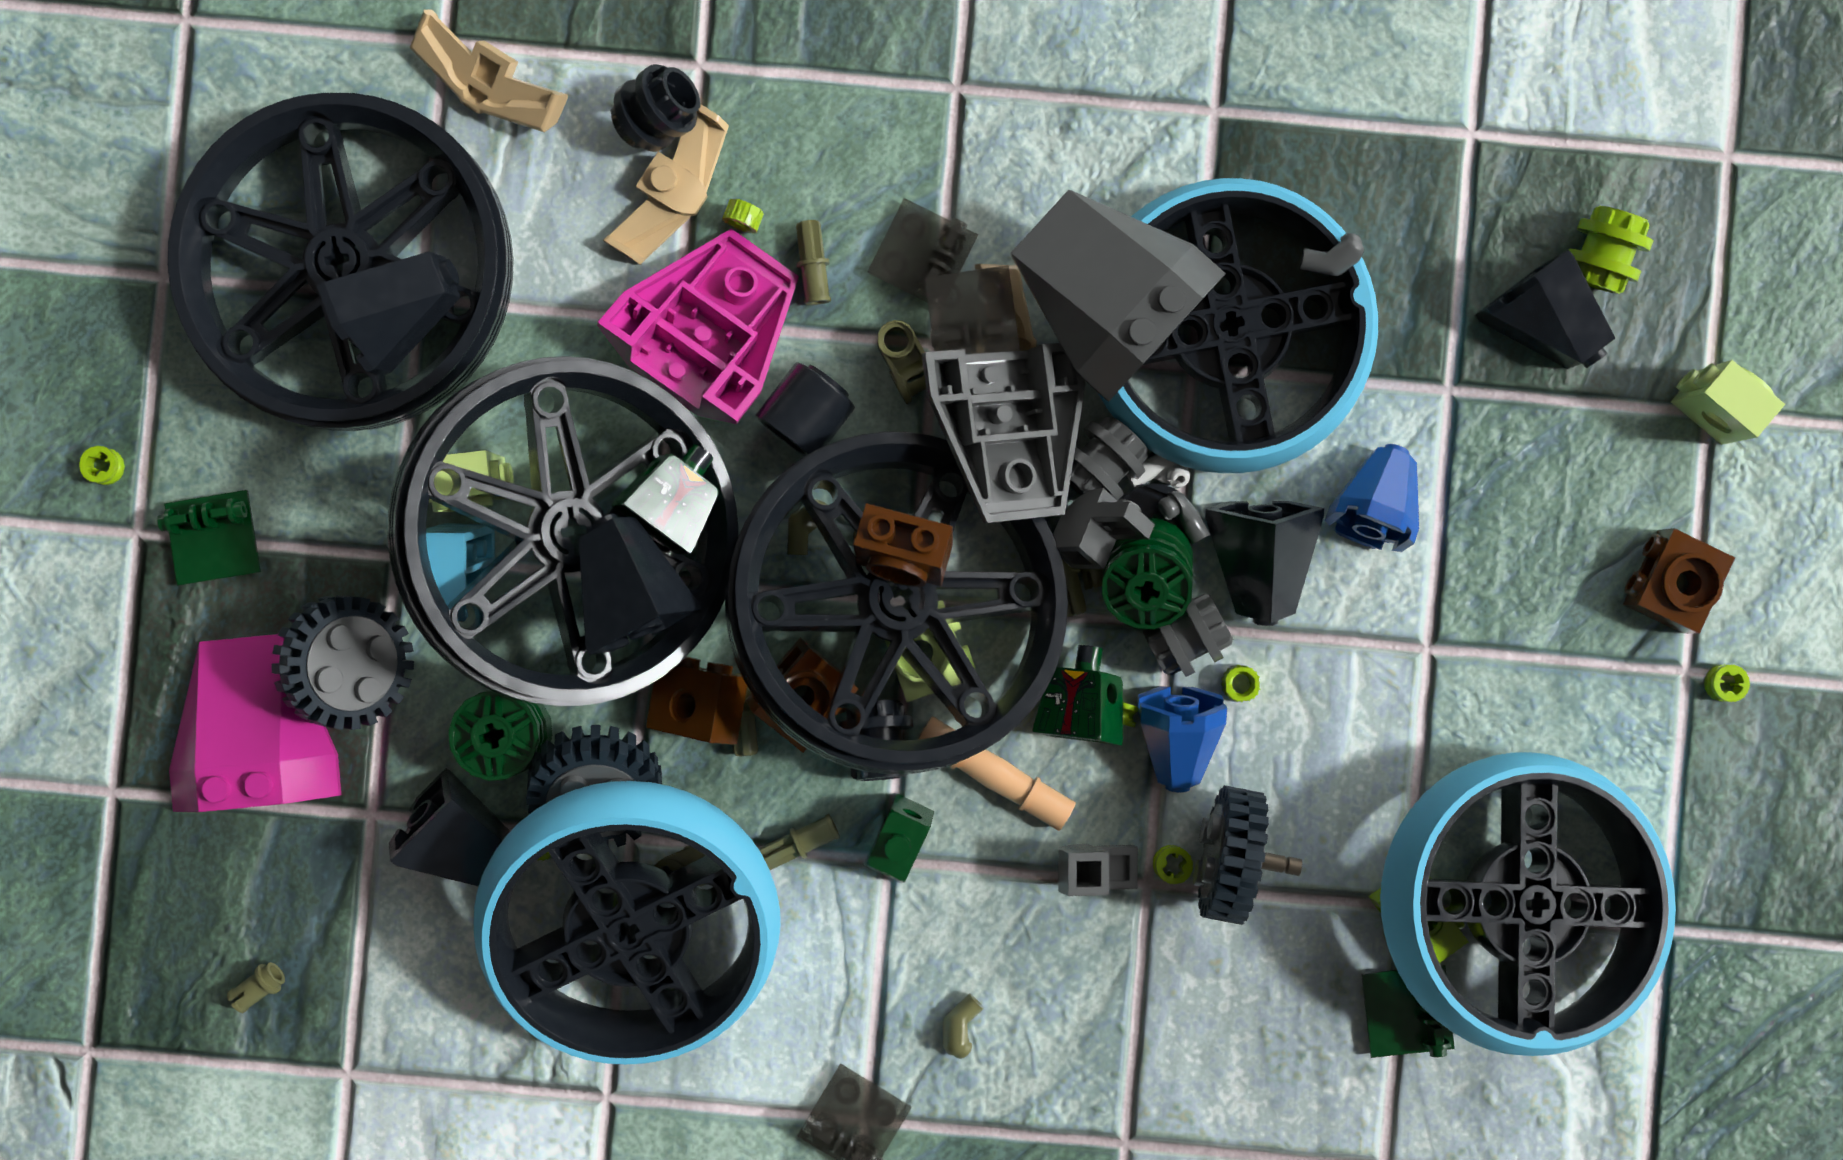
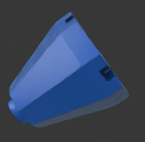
(1380, 501)
(1181, 733)

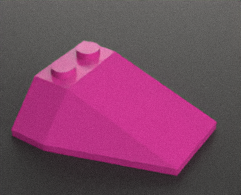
(705, 325)
(242, 740)

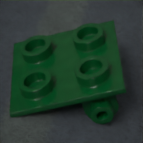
(211, 537)
(1398, 1021)

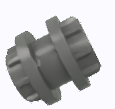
(1107, 458)
(1190, 637)

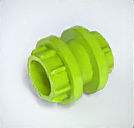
(1611, 247)

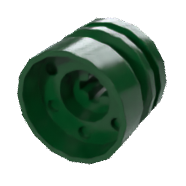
(1163, 561)
(524, 726)

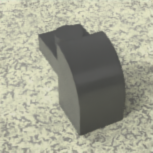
(1093, 525)
(1096, 869)

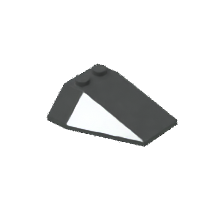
(1110, 286)
(1009, 426)

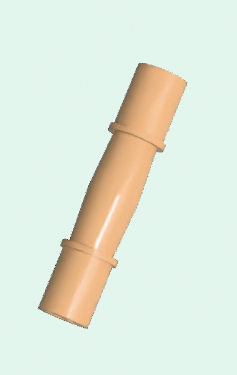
(1010, 782)

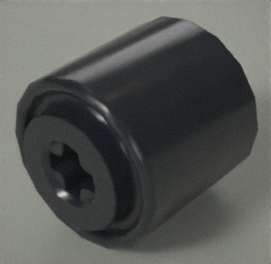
(806, 409)

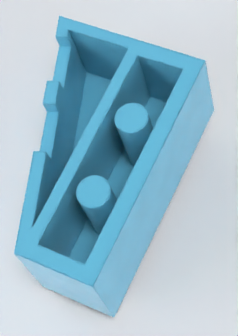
(459, 556)

